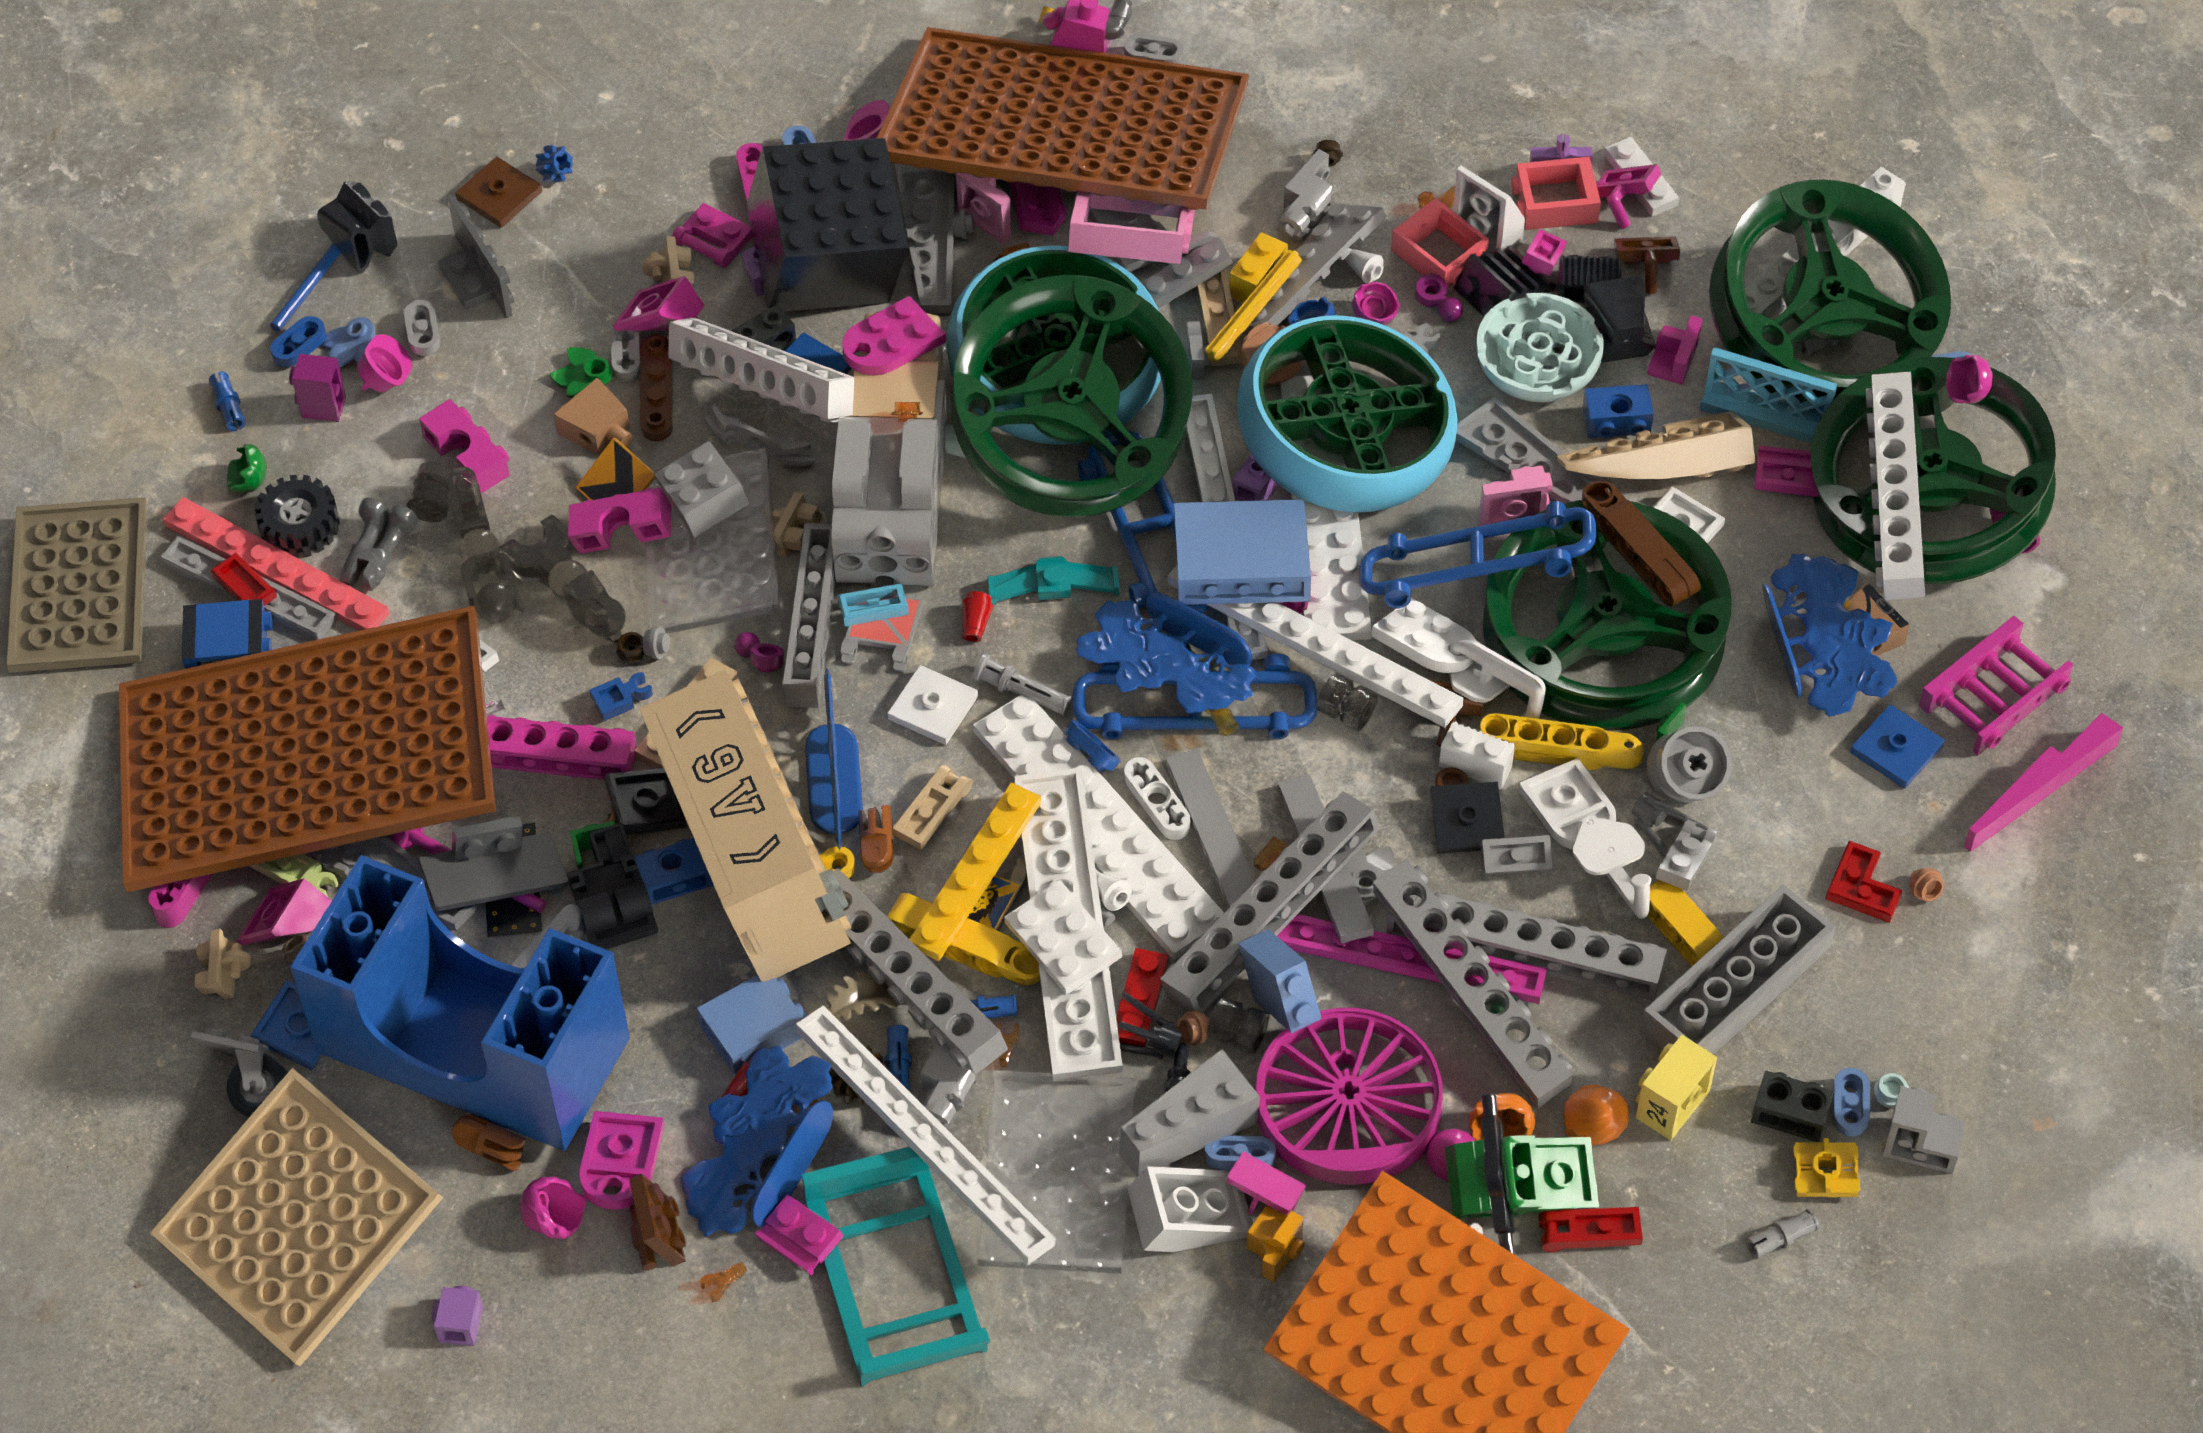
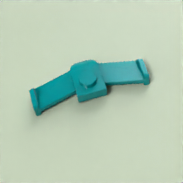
(1053, 580)

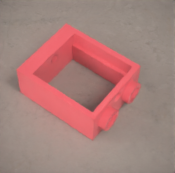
(1557, 213)
(1424, 222)

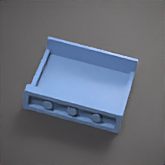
(1242, 552)

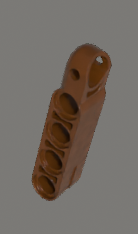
(1640, 543)

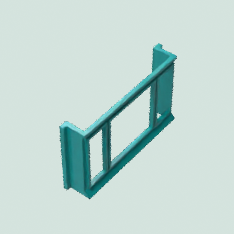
(870, 1174)

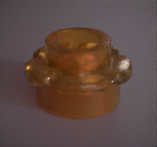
(906, 410)

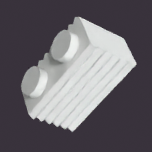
(1477, 754)

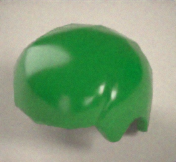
(248, 471)

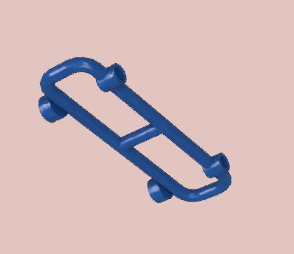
(1557, 560)
(1138, 592)
(1275, 672)

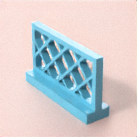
(1761, 407)

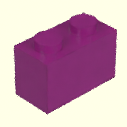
(318, 387)

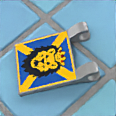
(999, 896)

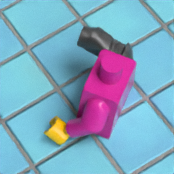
(1086, 24)

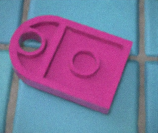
(891, 338)
(615, 1152)

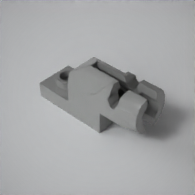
(1306, 197)
(945, 1085)

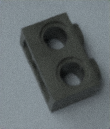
(770, 327)
(1789, 1113)

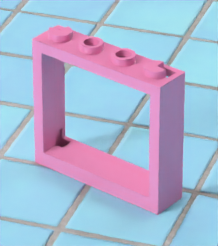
(1129, 241)

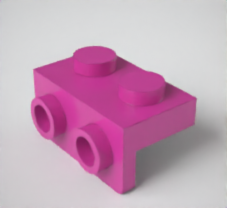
(1038, 208)

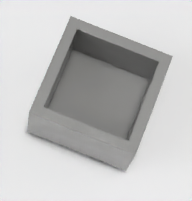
(702, 488)

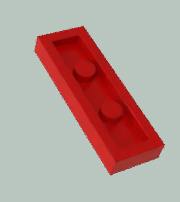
(1145, 986)

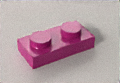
(1544, 252)

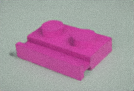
(1784, 471)
(799, 1234)

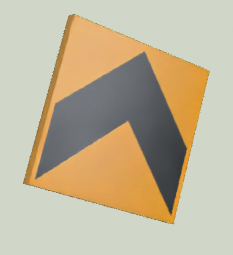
(615, 473)

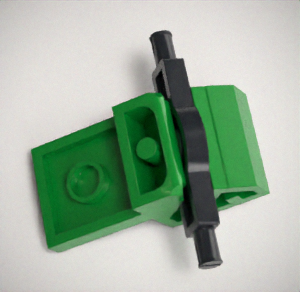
(1518, 1175)

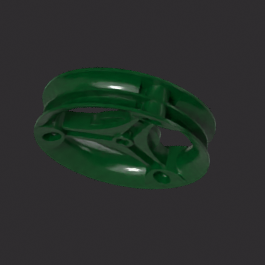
(1826, 289)
(1048, 390)
(1947, 472)
(1613, 616)

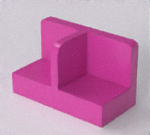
(1675, 351)
(1265, 1184)

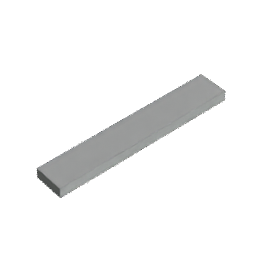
(287, 609)
(1210, 824)
(1340, 893)

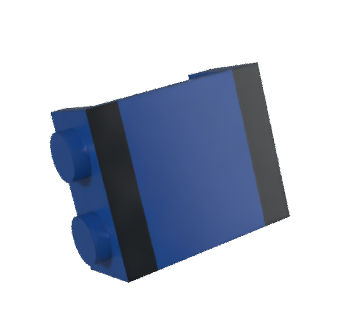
(224, 631)

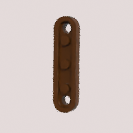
(656, 388)

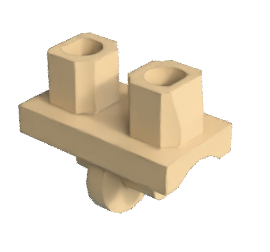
(666, 264)
(790, 521)
(224, 964)

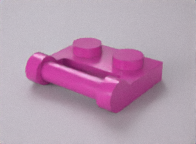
(717, 229)

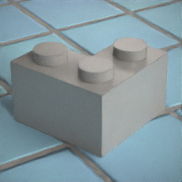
(1923, 1136)

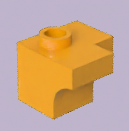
(1276, 1240)

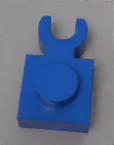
(617, 698)

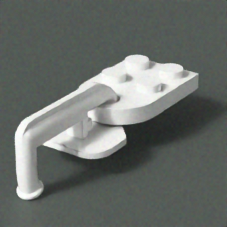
(1452, 649)
(1585, 821)

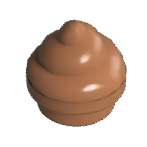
(1926, 884)
(1193, 1027)

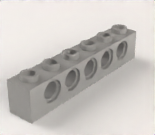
(810, 618)

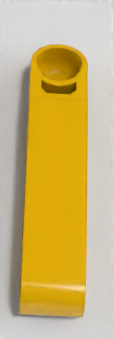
(1576, 737)
(973, 945)

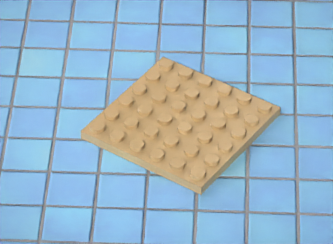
(296, 1216)

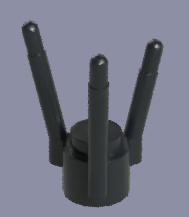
(1162, 1039)

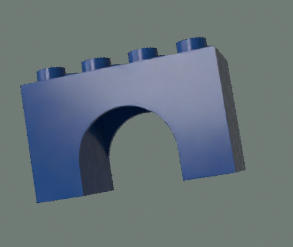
(444, 1020)

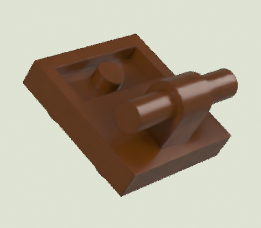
(655, 1224)

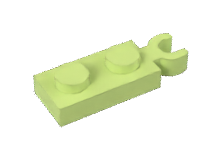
(296, 868)

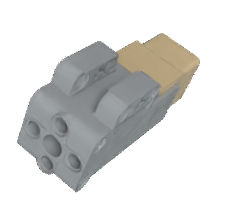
(890, 476)

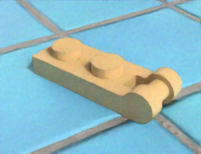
(931, 807)

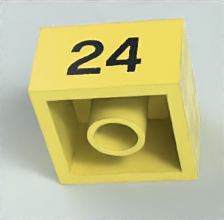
(1675, 1086)

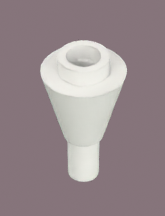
(1365, 264)
(1113, 891)

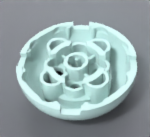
(1519, 341)

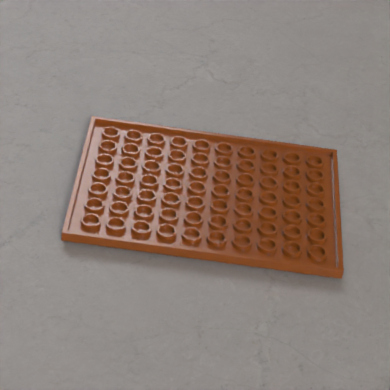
(1064, 118)
(303, 748)

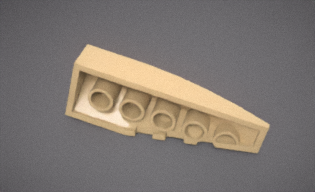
(1681, 450)

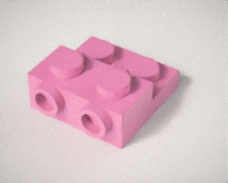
(986, 204)
(1518, 498)

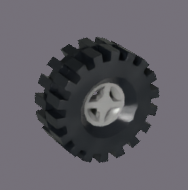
(281, 512)

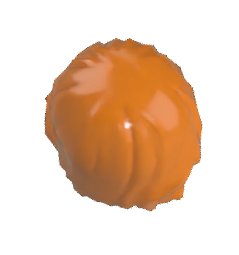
(1596, 1114)
(1515, 1116)

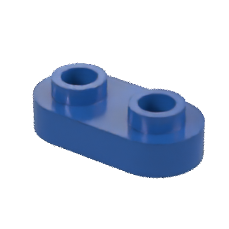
(295, 341)
(1083, 739)

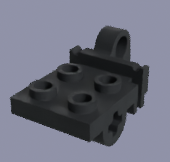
(612, 893)

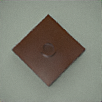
(499, 192)

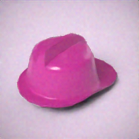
(867, 121)
(384, 364)

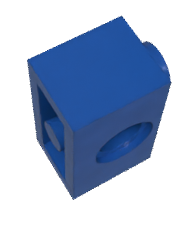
(1617, 411)
(668, 884)

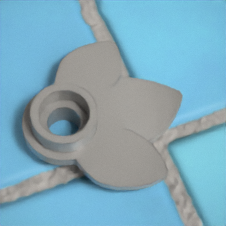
(1369, 868)

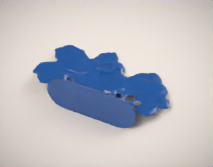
(1833, 636)
(1154, 657)
(833, 773)
(753, 1130)

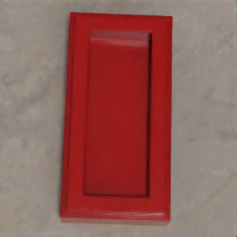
(242, 580)

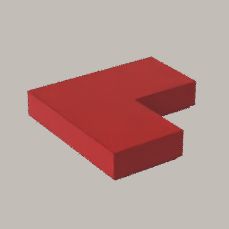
(1856, 889)

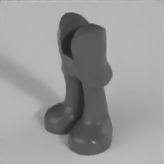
(375, 560)

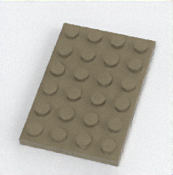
(78, 585)

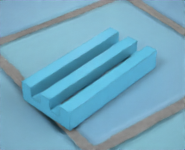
(873, 608)

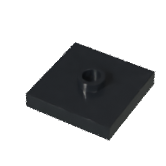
(644, 801)
(1466, 816)

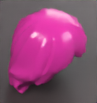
(552, 1207)

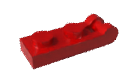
(1590, 1228)

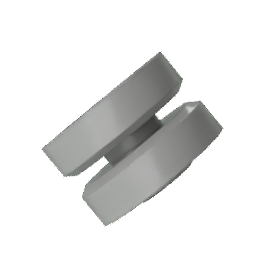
(1689, 764)

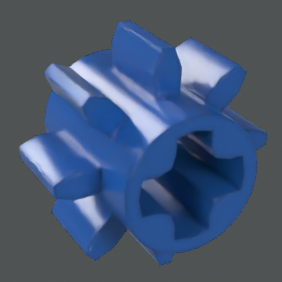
(554, 163)

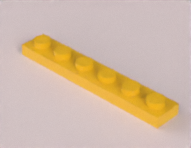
(975, 871)

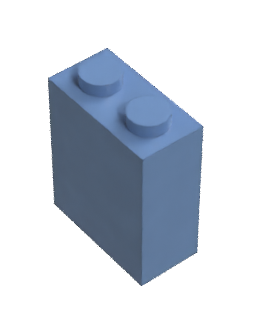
(1280, 981)
(750, 1019)

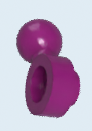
(1449, 308)
(763, 656)

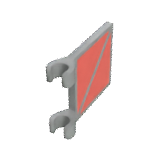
(889, 633)

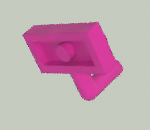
(1625, 181)

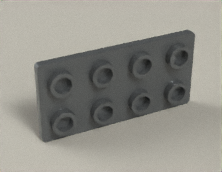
(474, 269)
(492, 864)

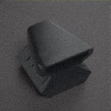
(358, 225)
(1620, 317)

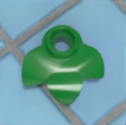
(582, 371)

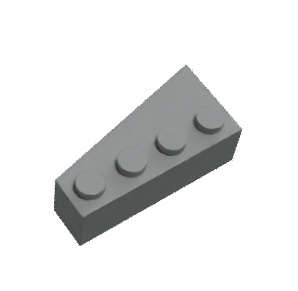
(1191, 1114)

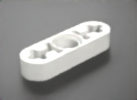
(1157, 812)

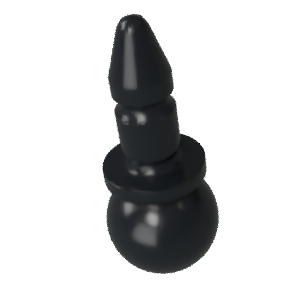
(1179, 1069)

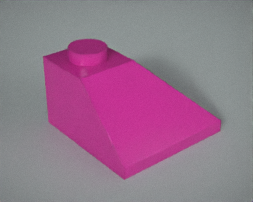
(658, 305)
(285, 912)

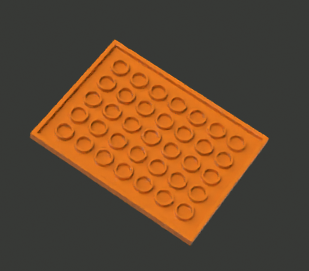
(1441, 1326)

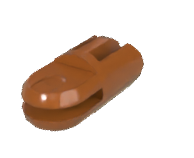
(875, 841)
(489, 1141)

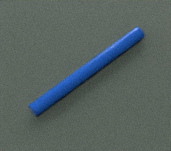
(305, 288)

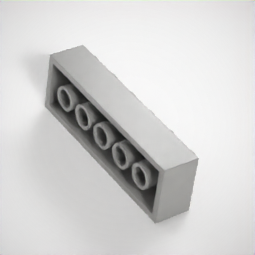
(1740, 974)

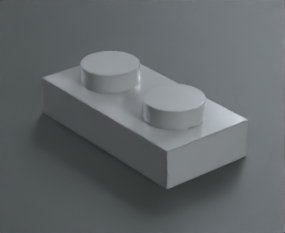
(1516, 855)

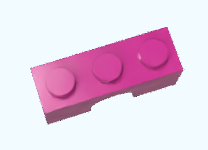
(452, 428)
(596, 520)

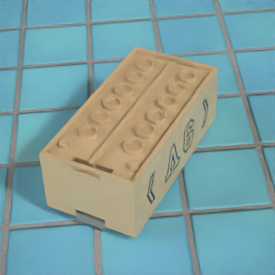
(747, 826)

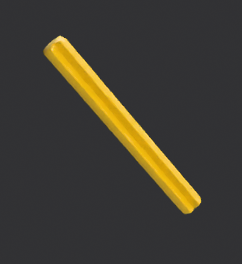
(1252, 306)

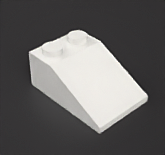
(1488, 210)
(1187, 1208)

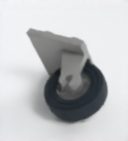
(254, 1073)

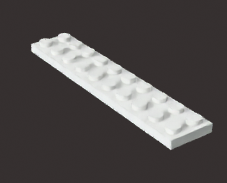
(1333, 551)
(1123, 846)
(1057, 848)

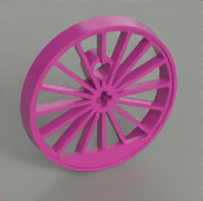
(1366, 1094)

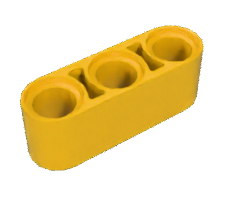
(1682, 921)

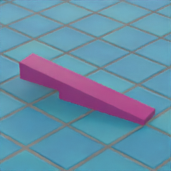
(2045, 777)

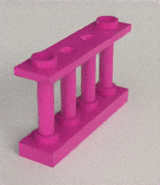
(1986, 657)

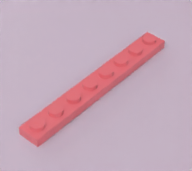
(275, 564)

